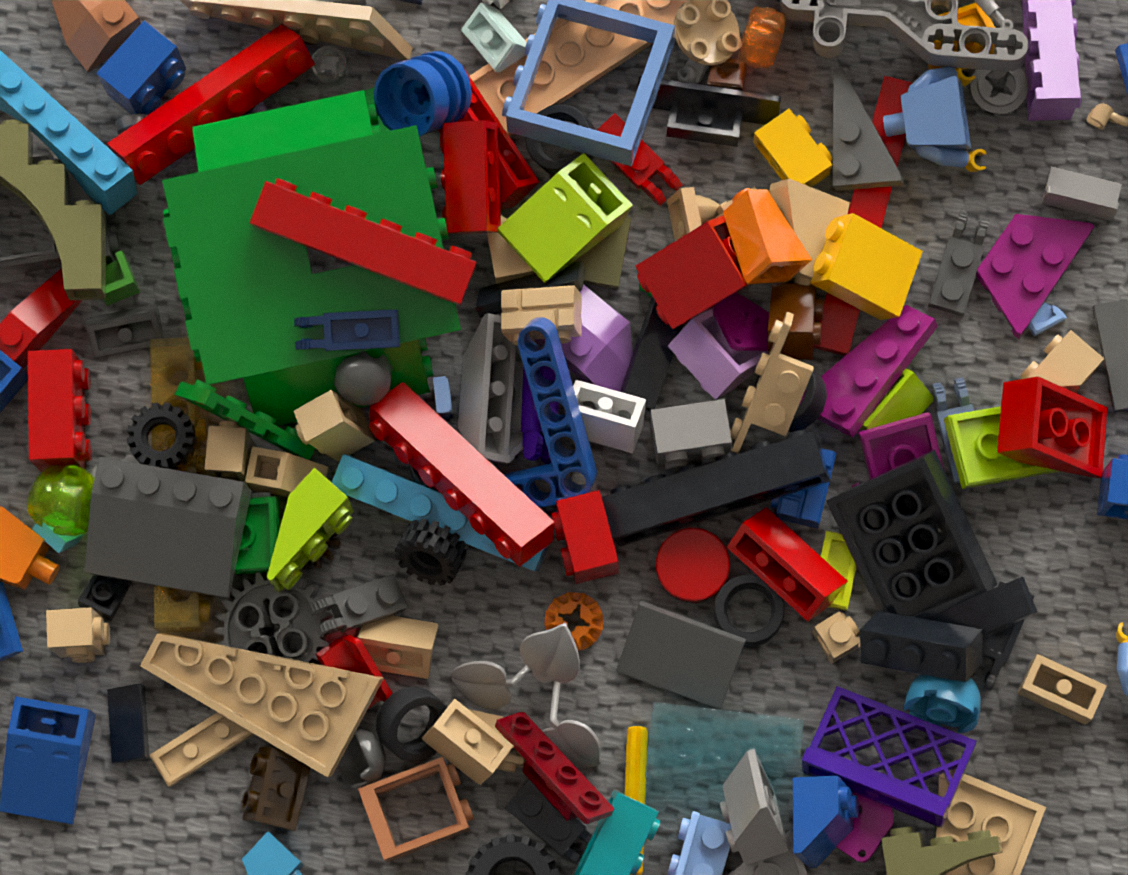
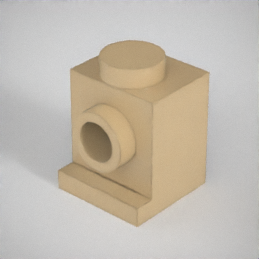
(837, 636)

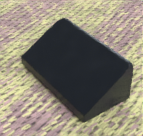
(128, 724)

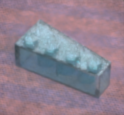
(710, 738)

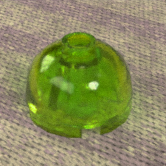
(62, 499)

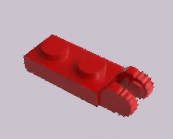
(645, 164)

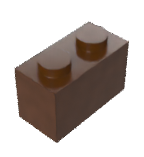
(806, 308)

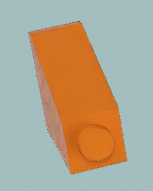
(763, 238)

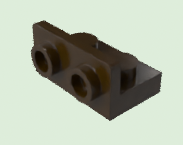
(275, 789)

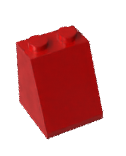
(692, 273)

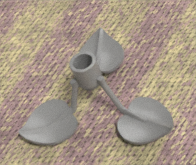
(551, 657)

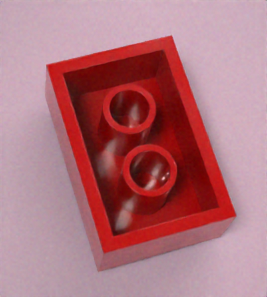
(58, 409)

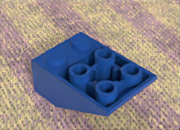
(45, 759)

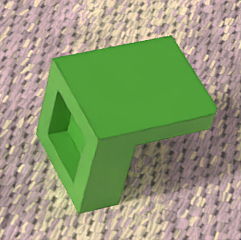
(120, 280)

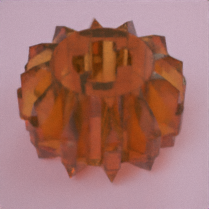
(762, 37)

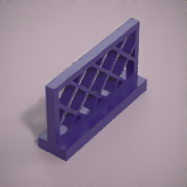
(884, 787)

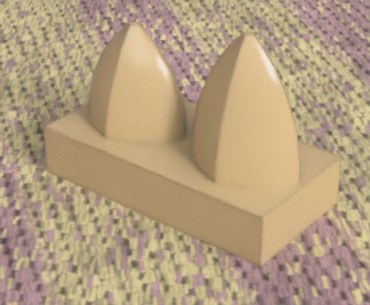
(689, 211)

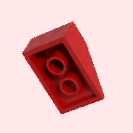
(1052, 427)

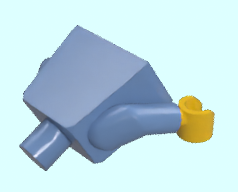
(937, 119)

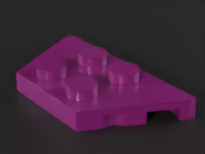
(1029, 264)

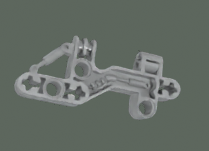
(916, 28)

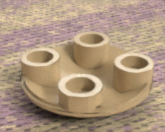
(707, 31)

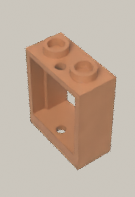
(378, 820)

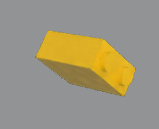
(866, 266)

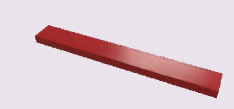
(870, 204)

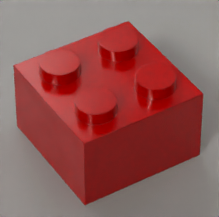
(587, 537)

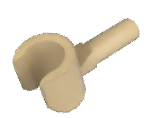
(1102, 114)

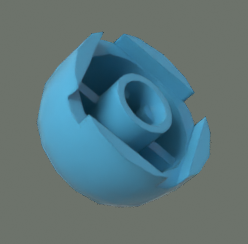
(944, 702)

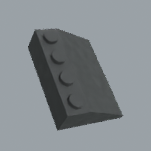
(165, 527)

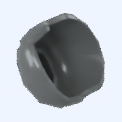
(363, 378)
(362, 760)

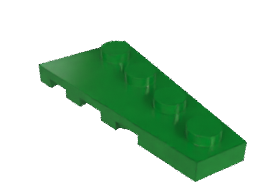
(234, 410)

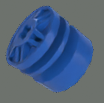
(423, 93)

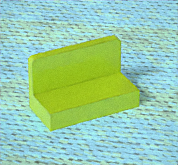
(904, 400)

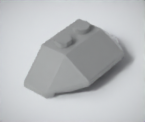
(492, 393)

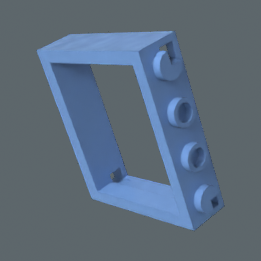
(573, 136)

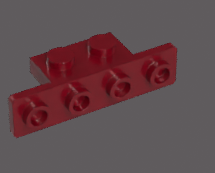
(553, 771)

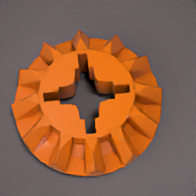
(589, 613)

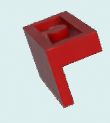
(351, 655)

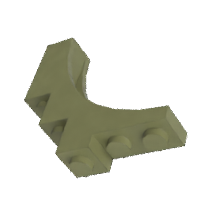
(76, 228)
(907, 854)

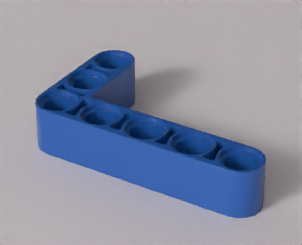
(553, 425)

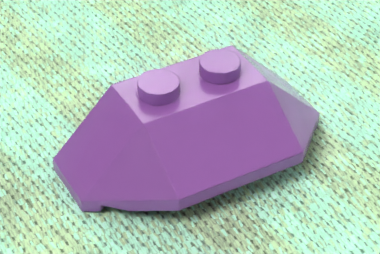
(603, 348)

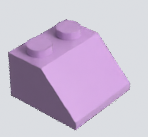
(710, 358)

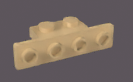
(777, 391)

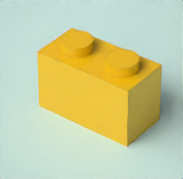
(792, 150)

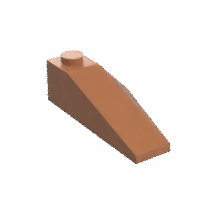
(95, 28)

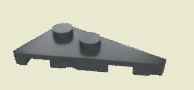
(858, 150)

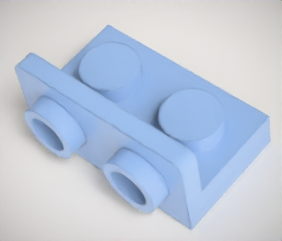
(703, 848)

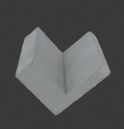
(1081, 193)

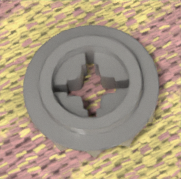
(1015, 85)

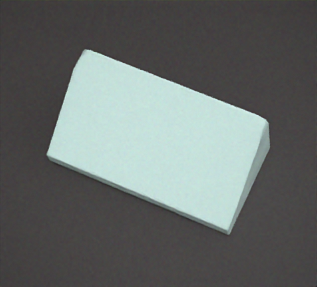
(494, 37)

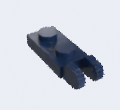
(352, 330)

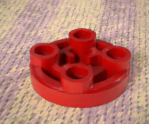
(692, 565)

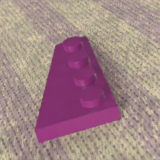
(872, 368)

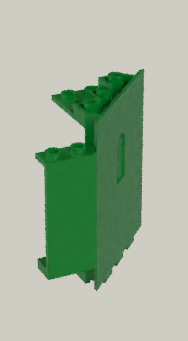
(249, 284)

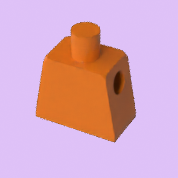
(23, 553)

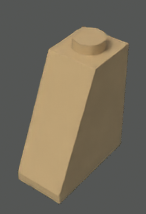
(809, 215)

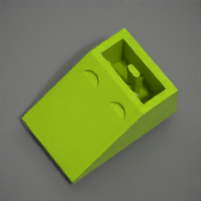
(565, 218)
(310, 518)

